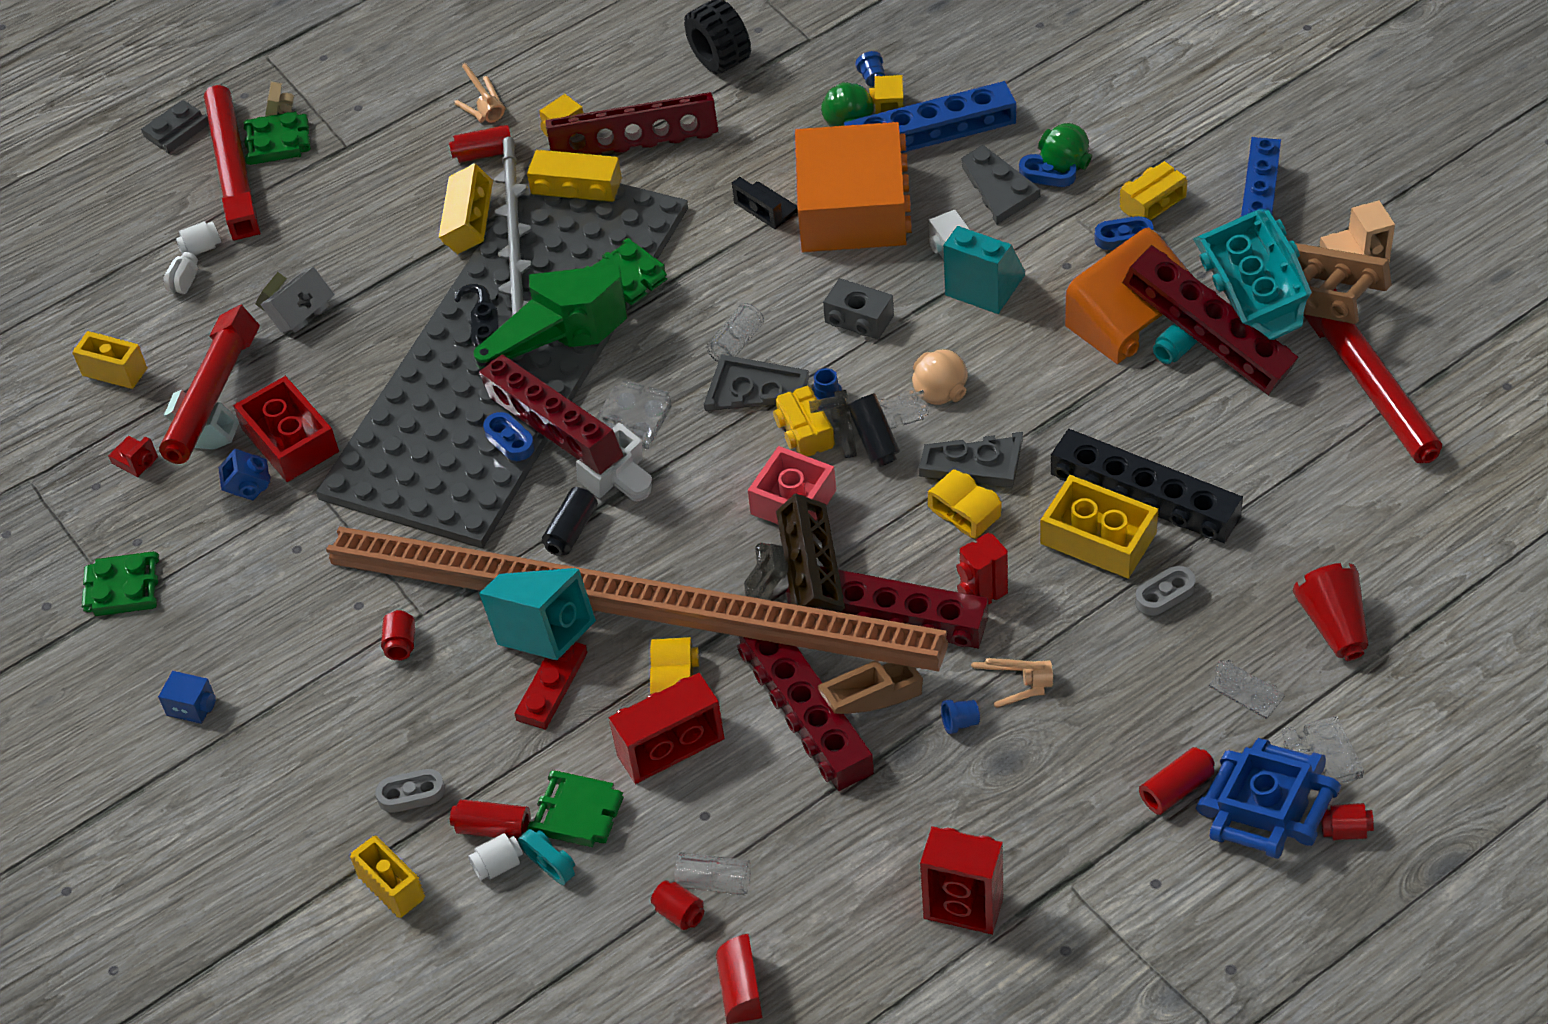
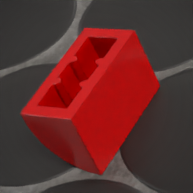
(738, 980)

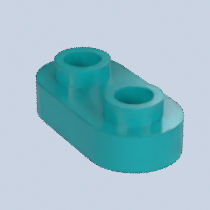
(540, 850)

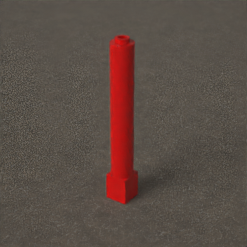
(230, 162)
(230, 336)
(1380, 387)

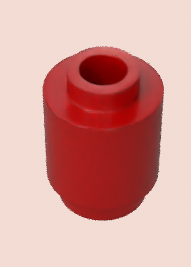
(398, 635)
(1347, 822)
(678, 905)

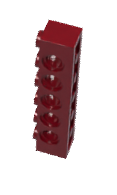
(644, 115)
(1209, 319)
(551, 414)
(957, 613)
(840, 767)

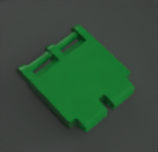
(276, 137)
(637, 269)
(119, 584)
(579, 811)

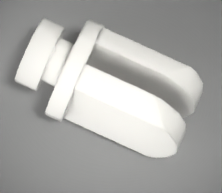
(181, 273)

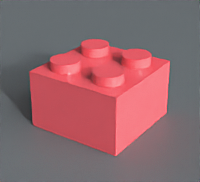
(786, 475)

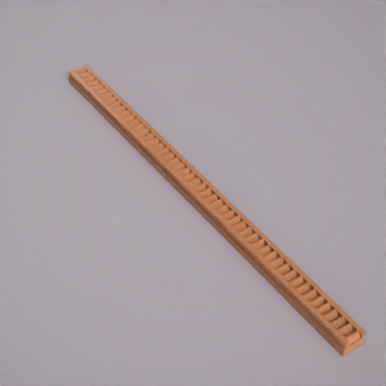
(655, 600)

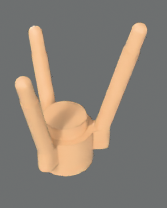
(488, 105)
(1035, 673)

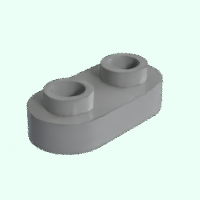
(1162, 590)
(410, 789)

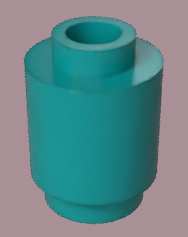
(1172, 344)

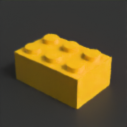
(1099, 526)

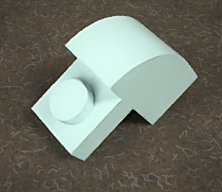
(218, 429)

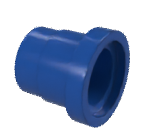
(870, 65)
(825, 383)
(959, 715)

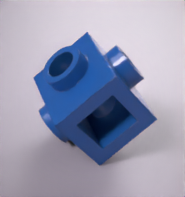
(244, 474)

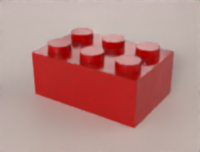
(286, 428)
(667, 727)
(962, 879)

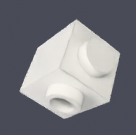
(941, 228)

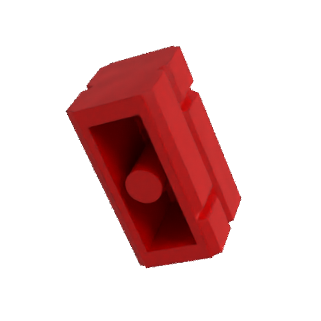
(984, 568)

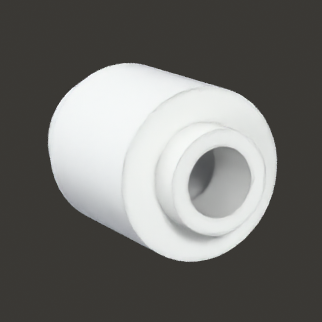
(198, 238)
(495, 857)

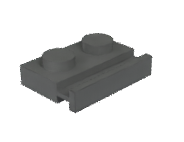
(175, 126)

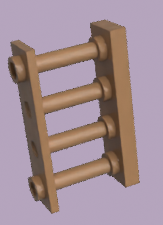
(1338, 268)

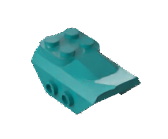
(1257, 272)

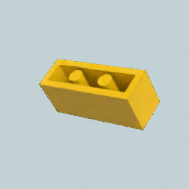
(574, 175)
(466, 209)

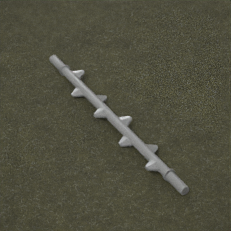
(515, 229)

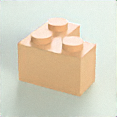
(1368, 232)

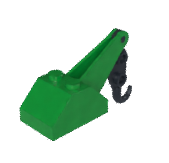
(565, 306)

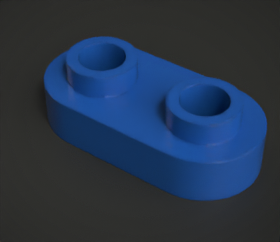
(1042, 173)
(1115, 232)
(514, 439)

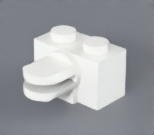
(624, 474)

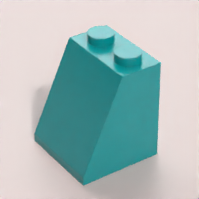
(980, 269)
(538, 610)

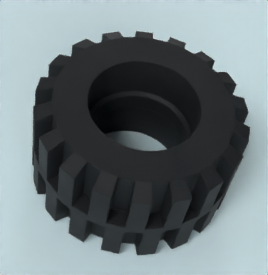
(717, 36)

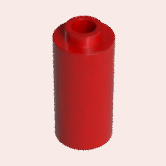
(479, 143)
(1177, 780)
(489, 819)

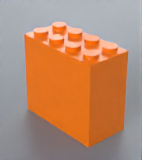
(852, 187)

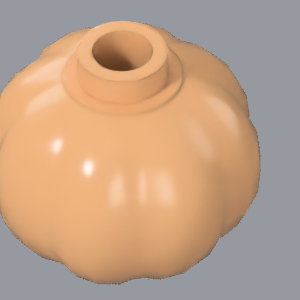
(940, 376)

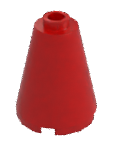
(1336, 608)

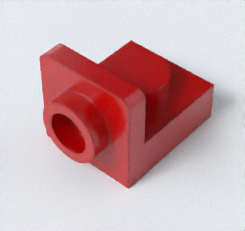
(134, 455)

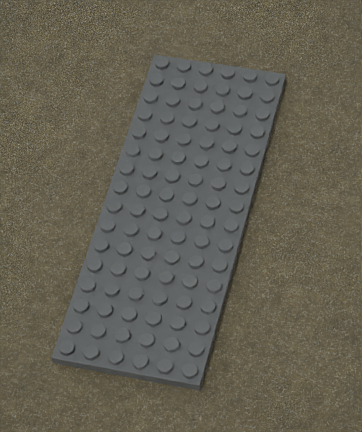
(424, 440)

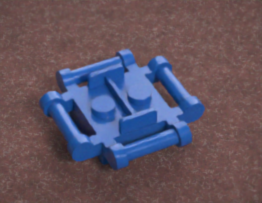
(1269, 792)

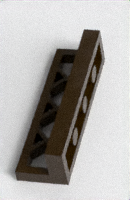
(803, 551)

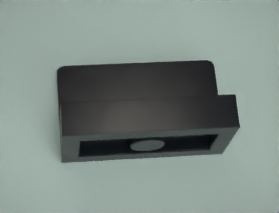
(762, 202)

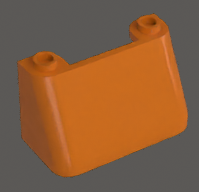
(1104, 308)

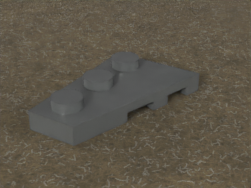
(999, 183)
(751, 383)
(986, 461)

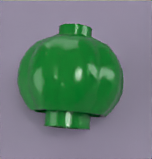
(846, 103)
(1065, 147)

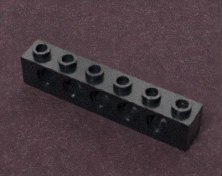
(1177, 496)

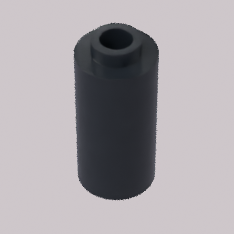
(874, 430)
(569, 521)

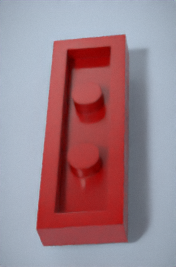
(550, 687)

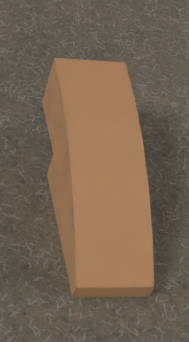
(872, 687)

